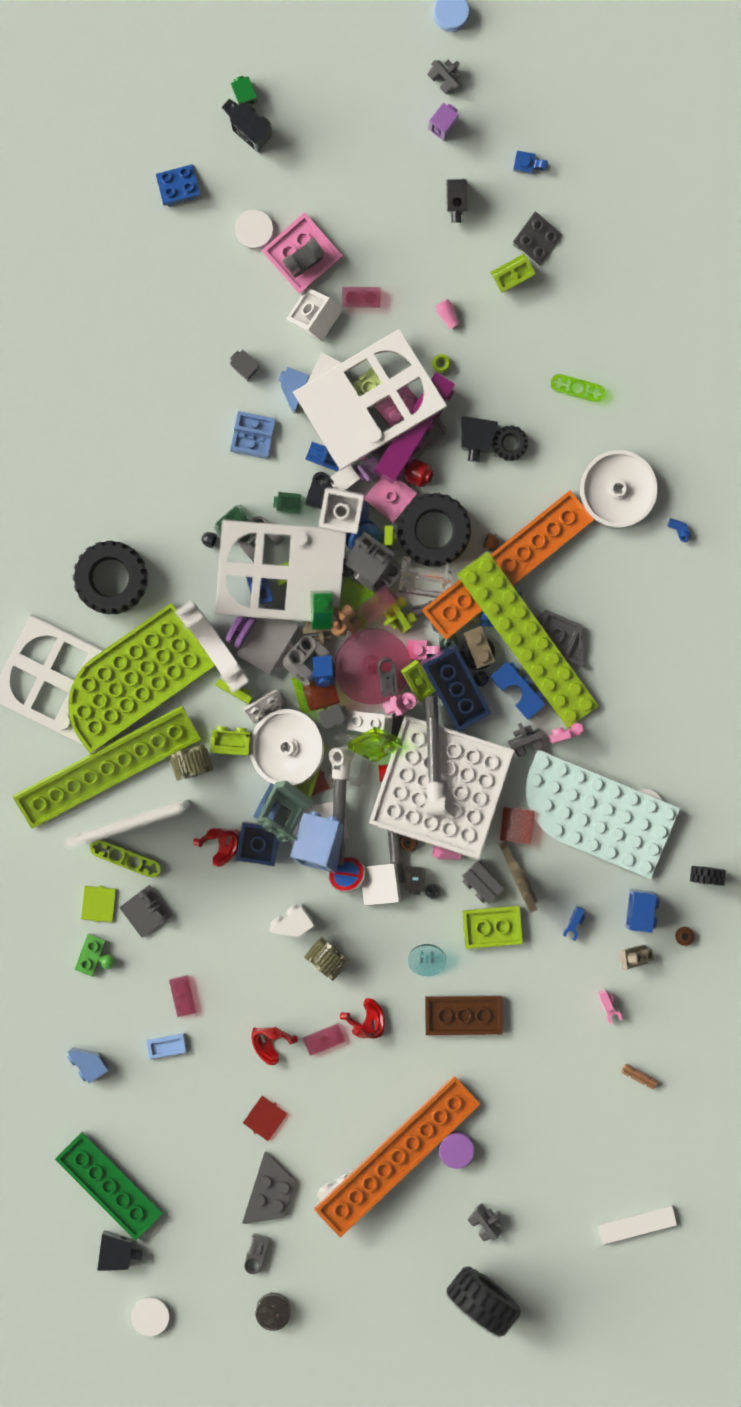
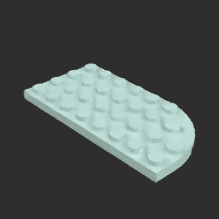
(598, 814)

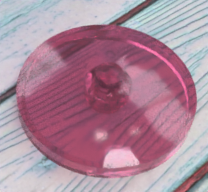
(357, 664)

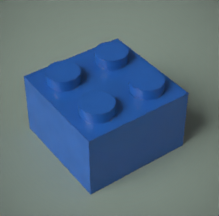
(642, 911)

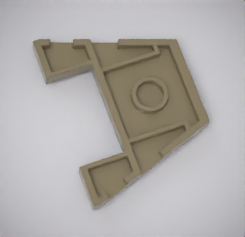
(520, 878)

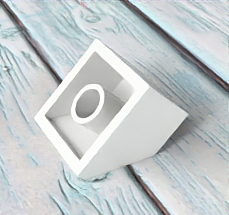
(314, 314)
(341, 510)

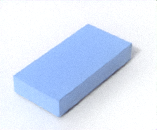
(167, 1046)

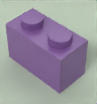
(443, 121)

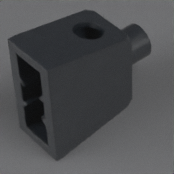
(456, 189)
(476, 436)
(117, 1252)

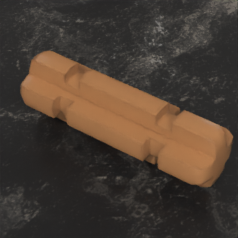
(639, 1076)

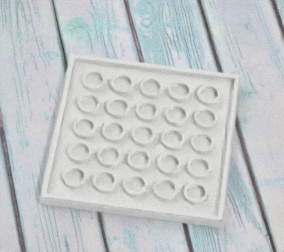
(472, 782)
(127, 823)

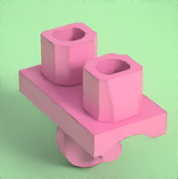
(400, 703)

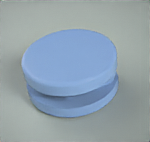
(451, 14)

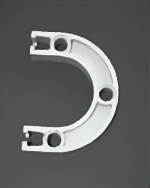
(213, 645)

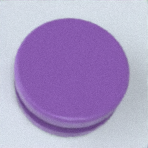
(240, 628)
(456, 1150)

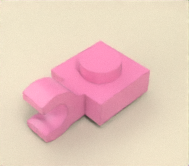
(418, 649)
(607, 1001)

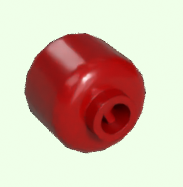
(418, 473)

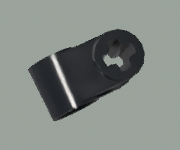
(316, 493)

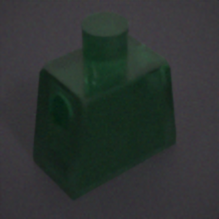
(237, 513)

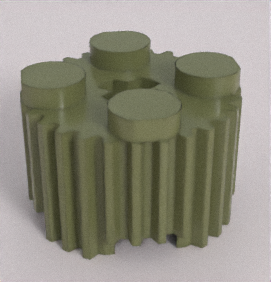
(191, 763)
(326, 958)

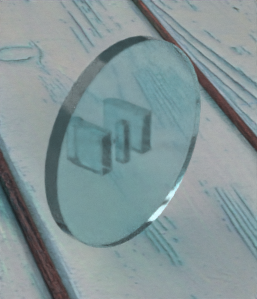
(426, 960)

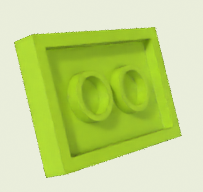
(492, 927)

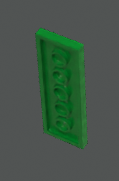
(109, 1186)

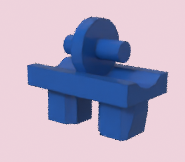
(320, 455)

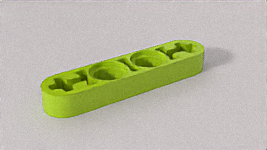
(126, 855)

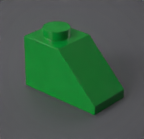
(321, 609)

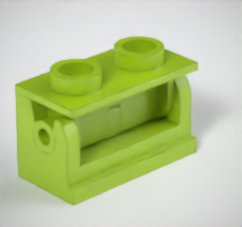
(512, 273)
(230, 742)

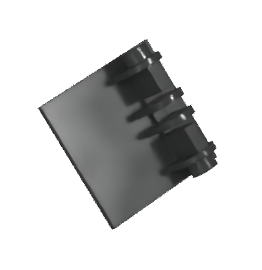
(537, 238)
(369, 558)
(145, 911)

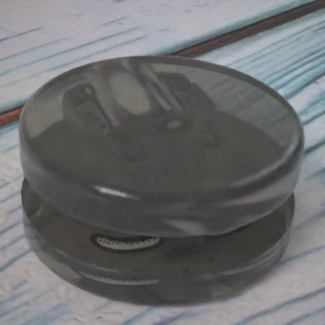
(273, 1311)

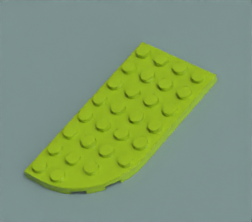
(134, 677)

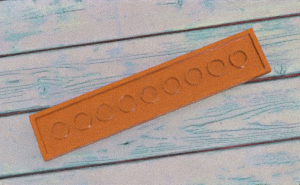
(514, 558)
(396, 1156)

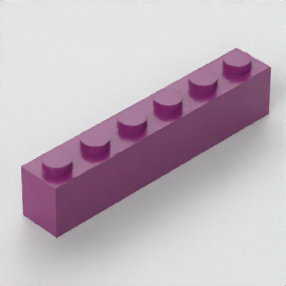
(402, 447)

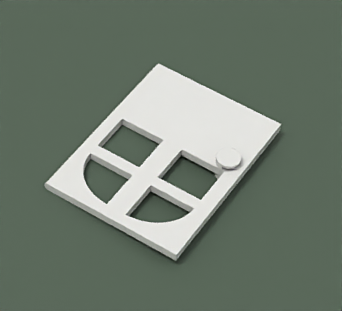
(343, 416)
(313, 565)
(33, 629)

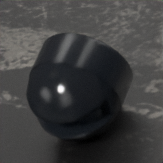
(209, 539)
(484, 676)
(434, 887)

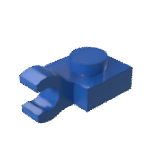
(526, 162)
(577, 918)

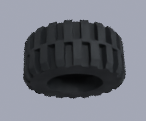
(434, 503)
(84, 577)
(483, 1301)

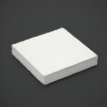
(381, 884)

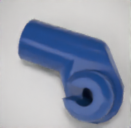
(681, 528)

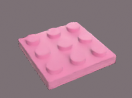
(293, 239)

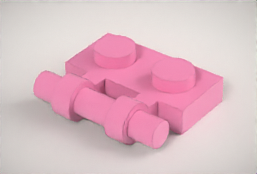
(560, 734)

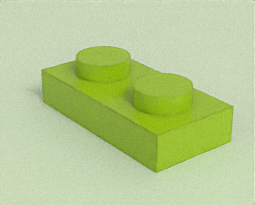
(390, 536)
(417, 680)
(242, 694)

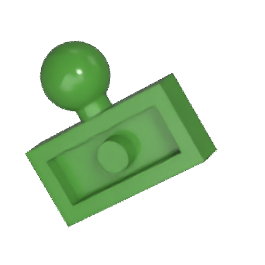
(92, 955)

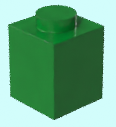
(244, 90)

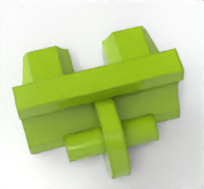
(397, 619)

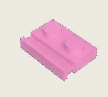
(390, 412)

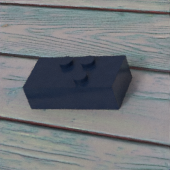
(456, 687)

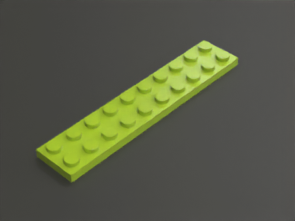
(527, 639)
(106, 767)

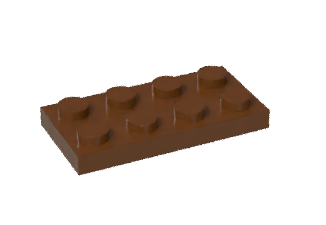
(463, 1015)

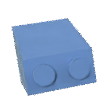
(318, 842)

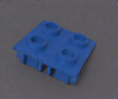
(178, 185)

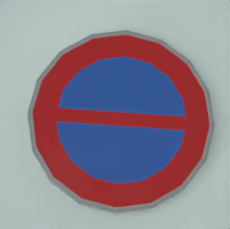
(348, 876)

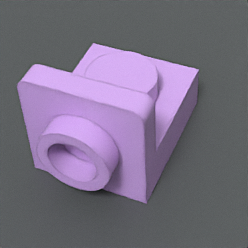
(366, 469)

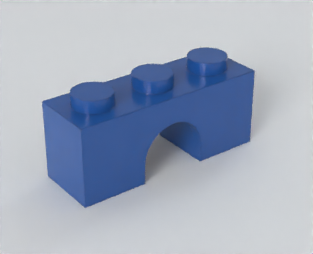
(530, 701)

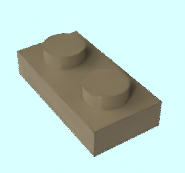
(479, 647)

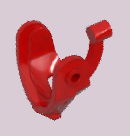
(225, 852)
(373, 1012)
(266, 1050)

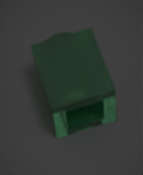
(287, 503)

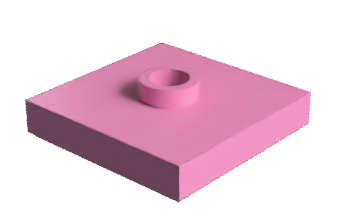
(390, 498)

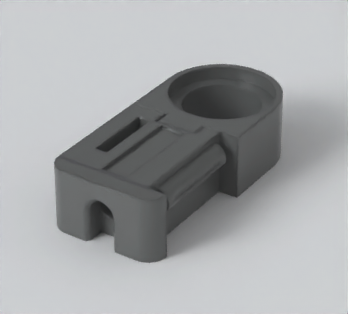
(388, 679)
(256, 1252)

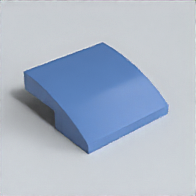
(252, 435)

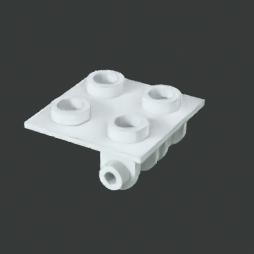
(262, 707)

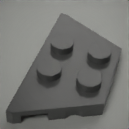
(565, 635)
(270, 1192)

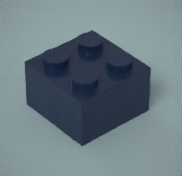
(257, 845)

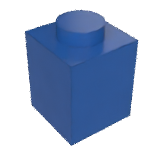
(323, 671)

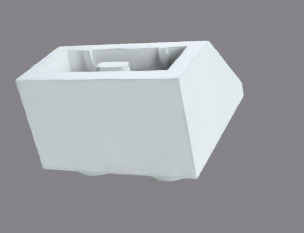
(294, 923)

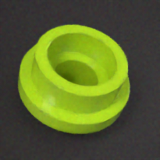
(441, 357)

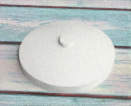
(618, 488)
(287, 747)

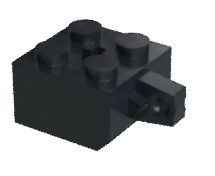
(248, 124)

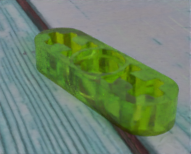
(589, 397)

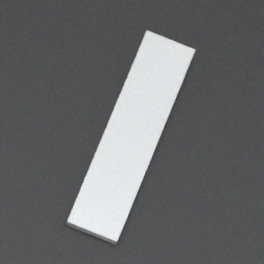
(637, 1224)

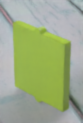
(98, 903)

